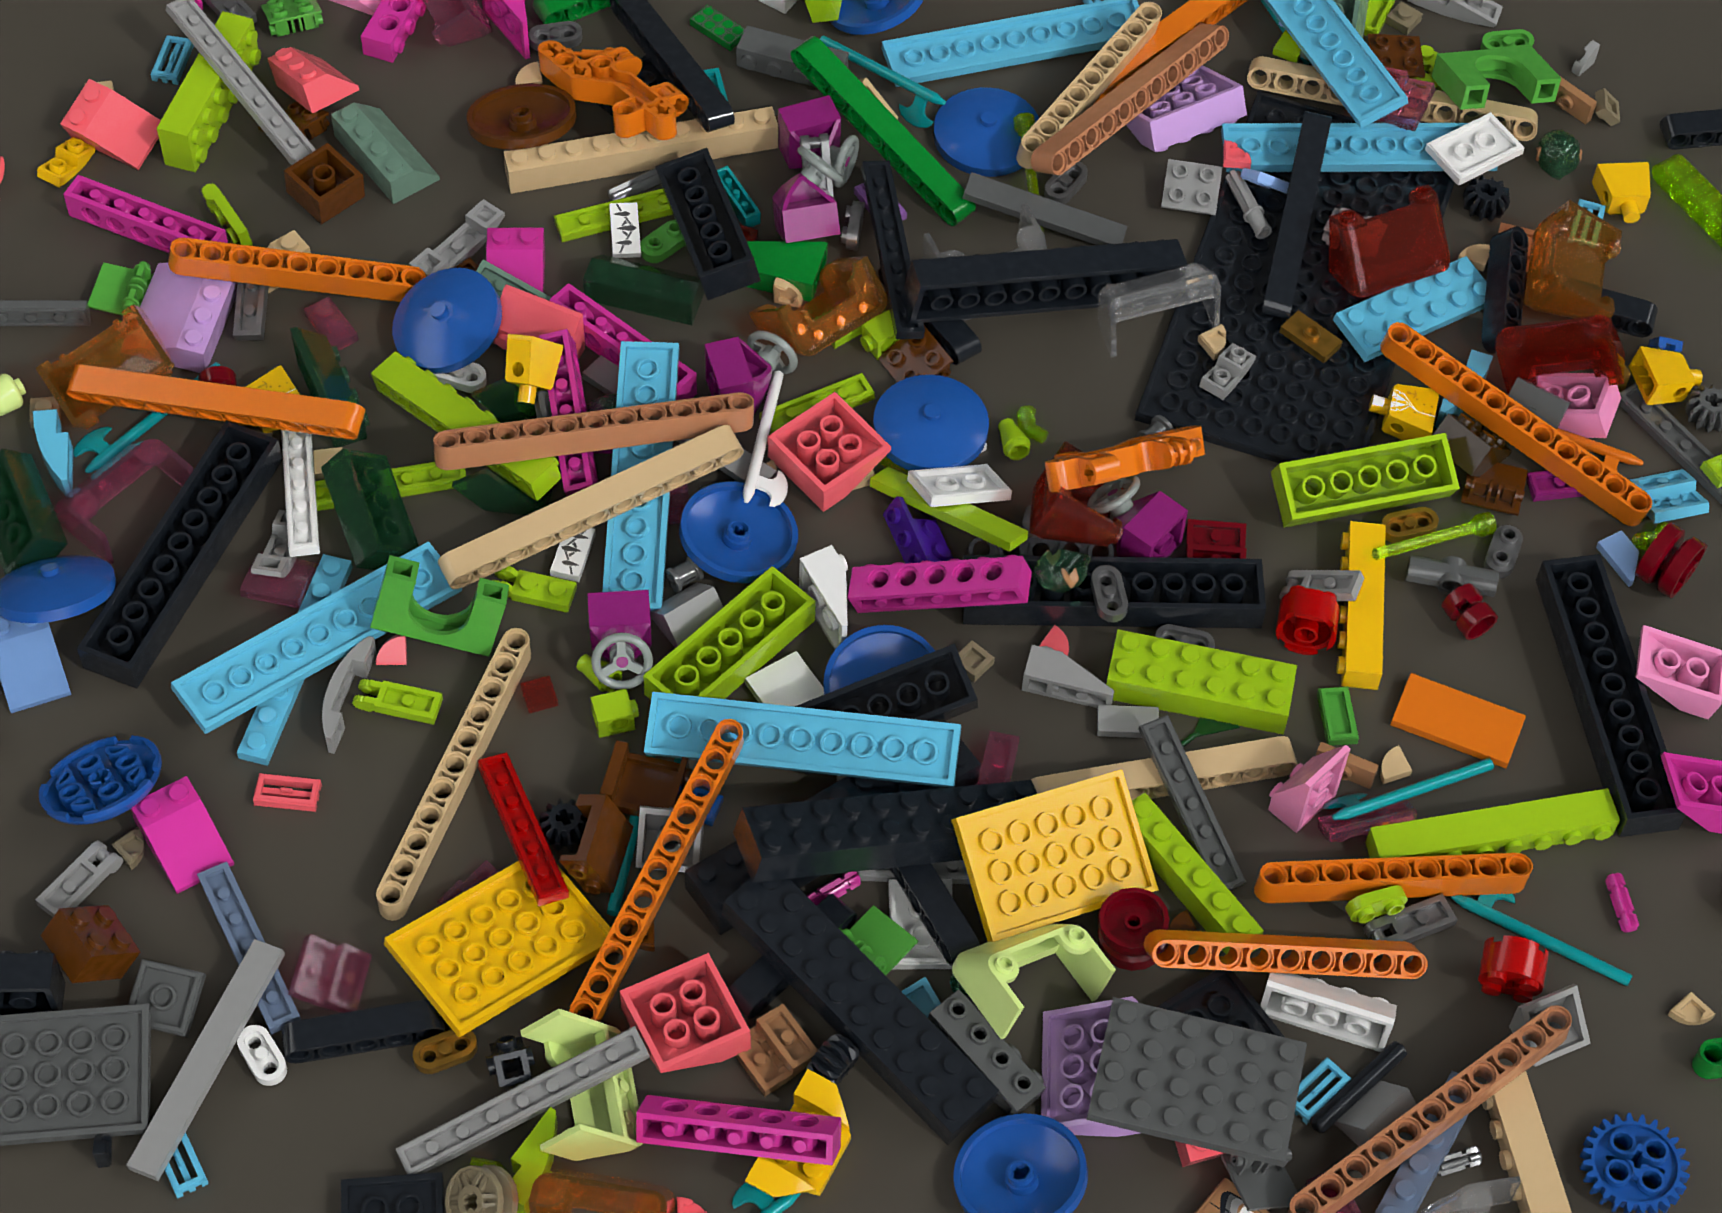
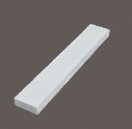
(300, 494)

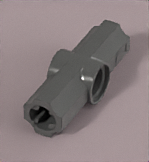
(1450, 574)

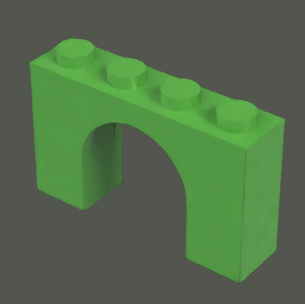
(1464, 75)
(468, 630)

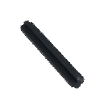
(1358, 1087)

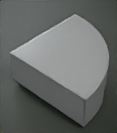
(1587, 60)

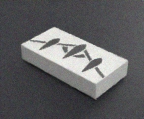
(625, 230)
(572, 556)

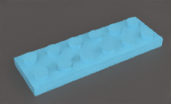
(1419, 304)

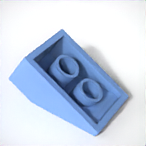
(30, 665)

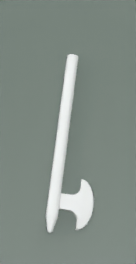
(777, 487)

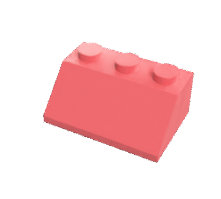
(309, 79)
(536, 316)

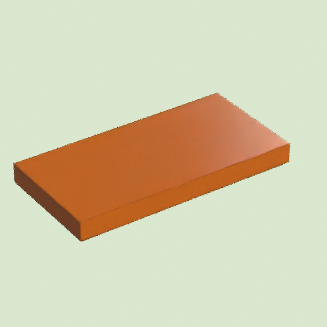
(1458, 720)

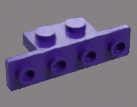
(915, 538)

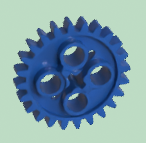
(1637, 1139)

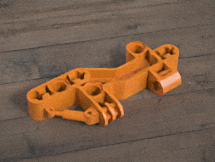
(612, 80)
(1125, 459)

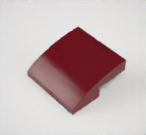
(1215, 539)

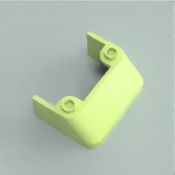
(991, 966)
(601, 1114)

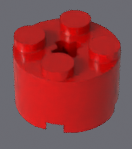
(1307, 620)
(1513, 968)

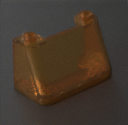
(1570, 263)
(849, 300)
(123, 346)
(569, 1189)

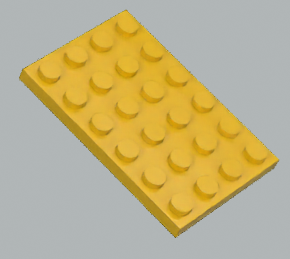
(1053, 854)
(495, 947)

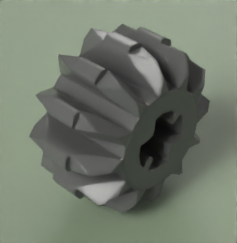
(1705, 408)

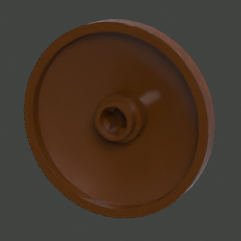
(521, 116)

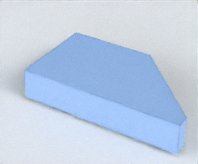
(1264, 180)
(1620, 555)

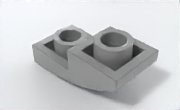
(1228, 371)

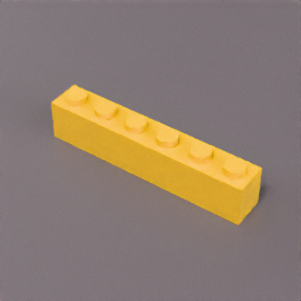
(1364, 618)

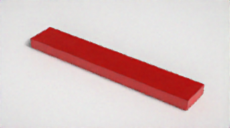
(523, 829)

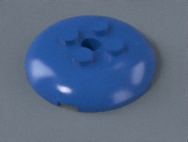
(101, 780)

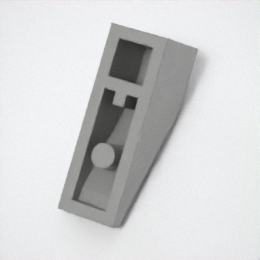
(1060, 677)

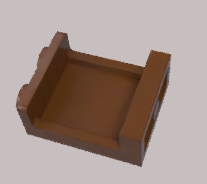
(643, 780)
(601, 846)

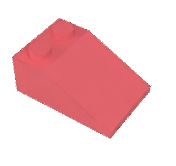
(112, 124)

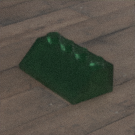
(643, 289)
(323, 374)
(369, 507)
(27, 516)

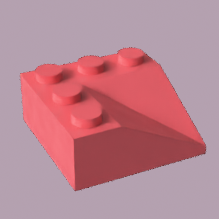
(827, 450)
(686, 1016)

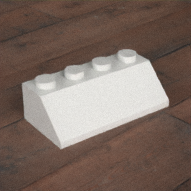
(1329, 1010)

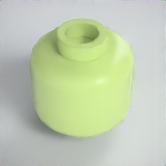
(10, 394)

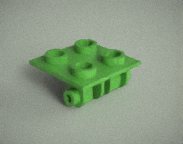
(281, 11)
(120, 287)
(880, 939)

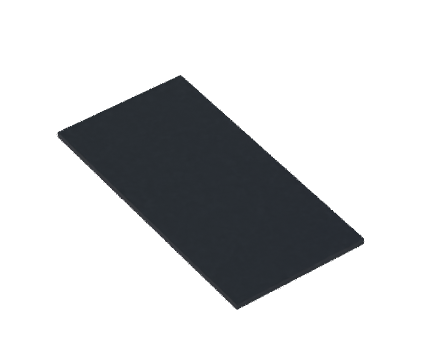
(1288, 399)

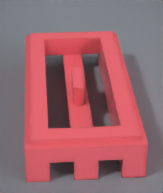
(287, 797)

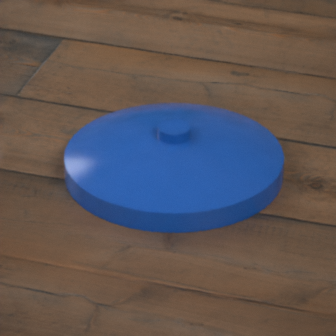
(873, 16)
(978, 131)
(447, 320)
(931, 422)
(736, 537)
(55, 588)
(871, 653)
(1021, 1167)

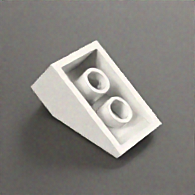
(824, 579)

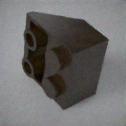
(1472, 445)

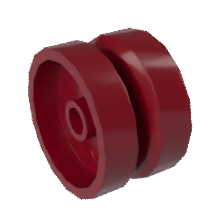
(1671, 560)
(1124, 924)

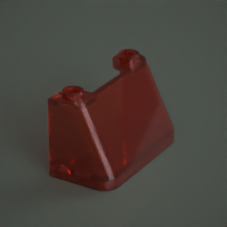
(1389, 247)
(1560, 348)
(1066, 514)

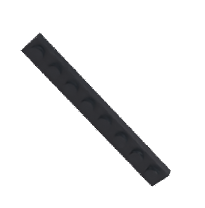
(890, 243)

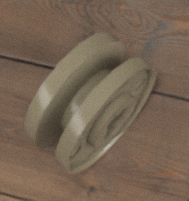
(481, 1191)

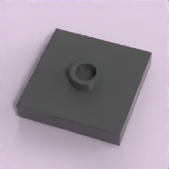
(1539, 401)
(171, 995)

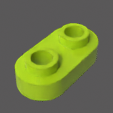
(1376, 903)

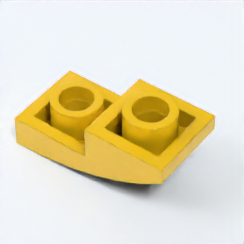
(68, 161)

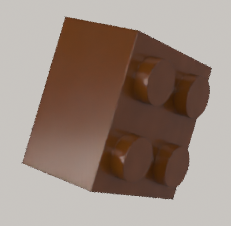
(324, 183)
(90, 943)

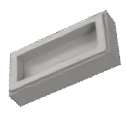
(1123, 720)

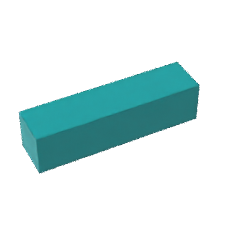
(742, 204)

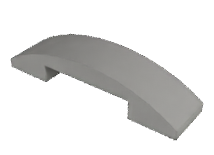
(463, 241)
(275, 558)
(355, 663)

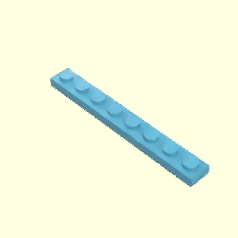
(273, 713)

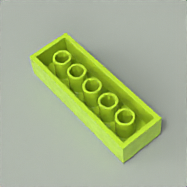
(204, 99)
(1364, 480)
(735, 640)
(1201, 681)

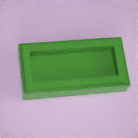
(1337, 716)

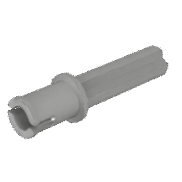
(1252, 211)

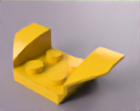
(788, 1177)

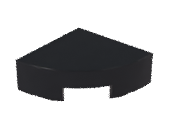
(102, 1150)

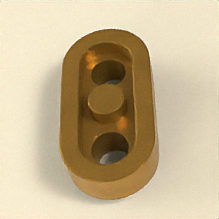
(1407, 523)
(443, 1049)

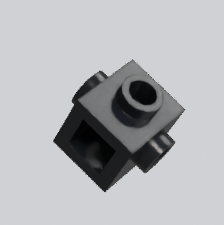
(510, 1060)

